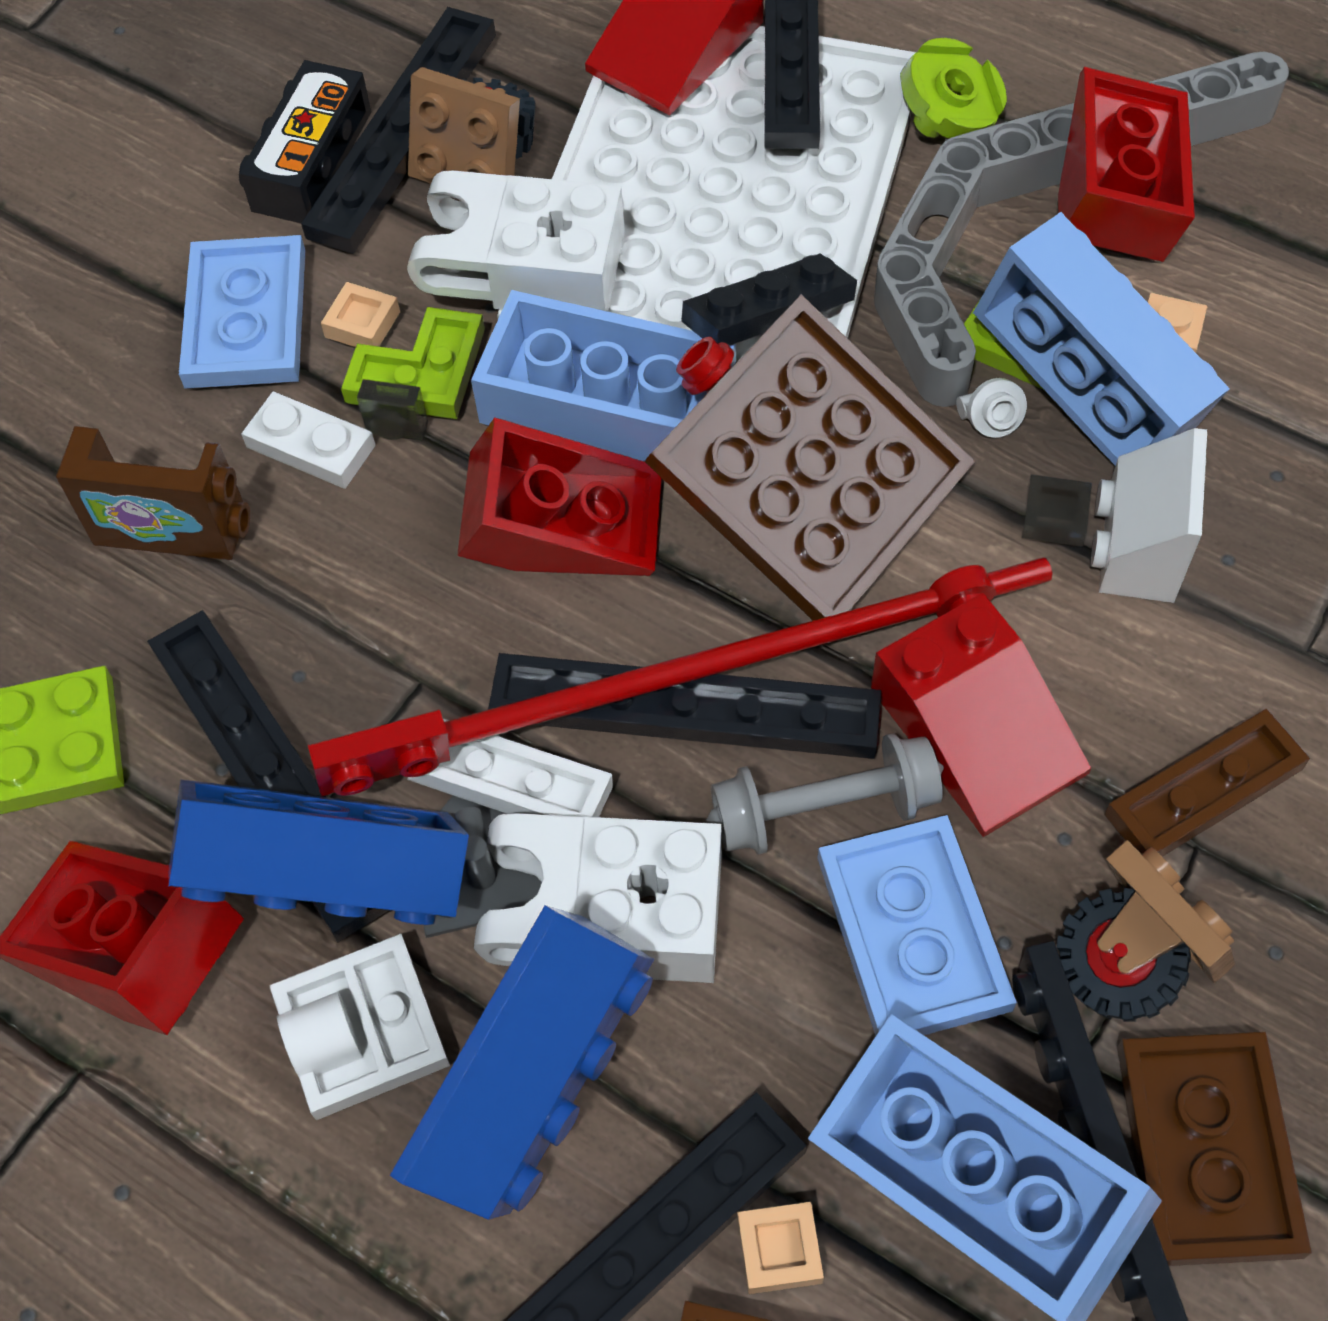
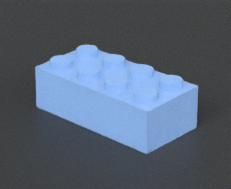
(1095, 342)
(584, 374)
(986, 1171)

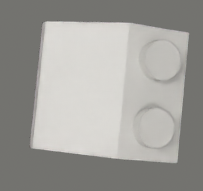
(1151, 518)

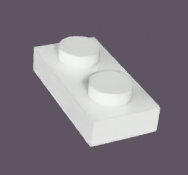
(308, 439)

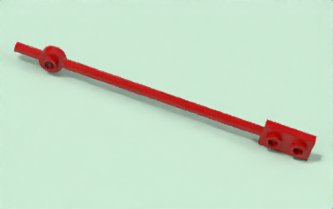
(423, 741)

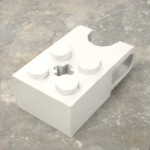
(520, 237)
(602, 873)

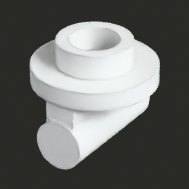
(994, 407)

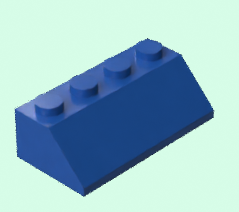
(316, 851)
(525, 1066)

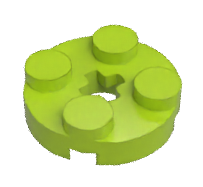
(938, 108)

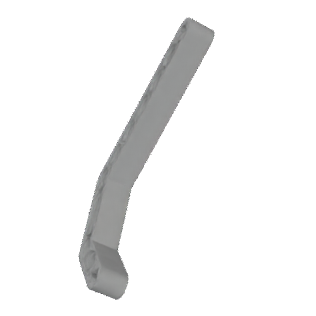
(1009, 163)

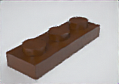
(1207, 785)

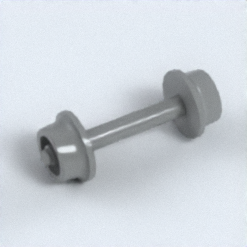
(908, 774)

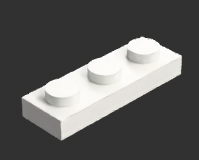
(520, 779)

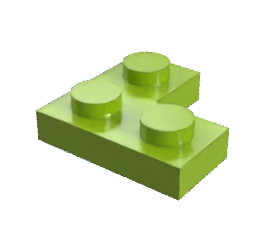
(438, 363)

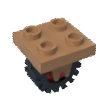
(466, 125)
(1135, 946)

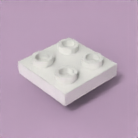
(357, 1027)

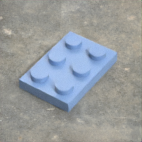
(243, 312)
(915, 928)

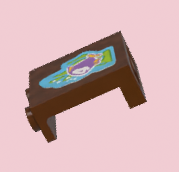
(154, 505)

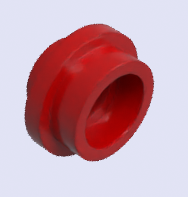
(704, 365)

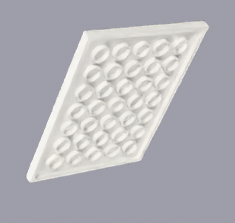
(718, 206)

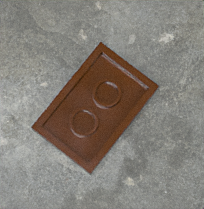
(1213, 1148)

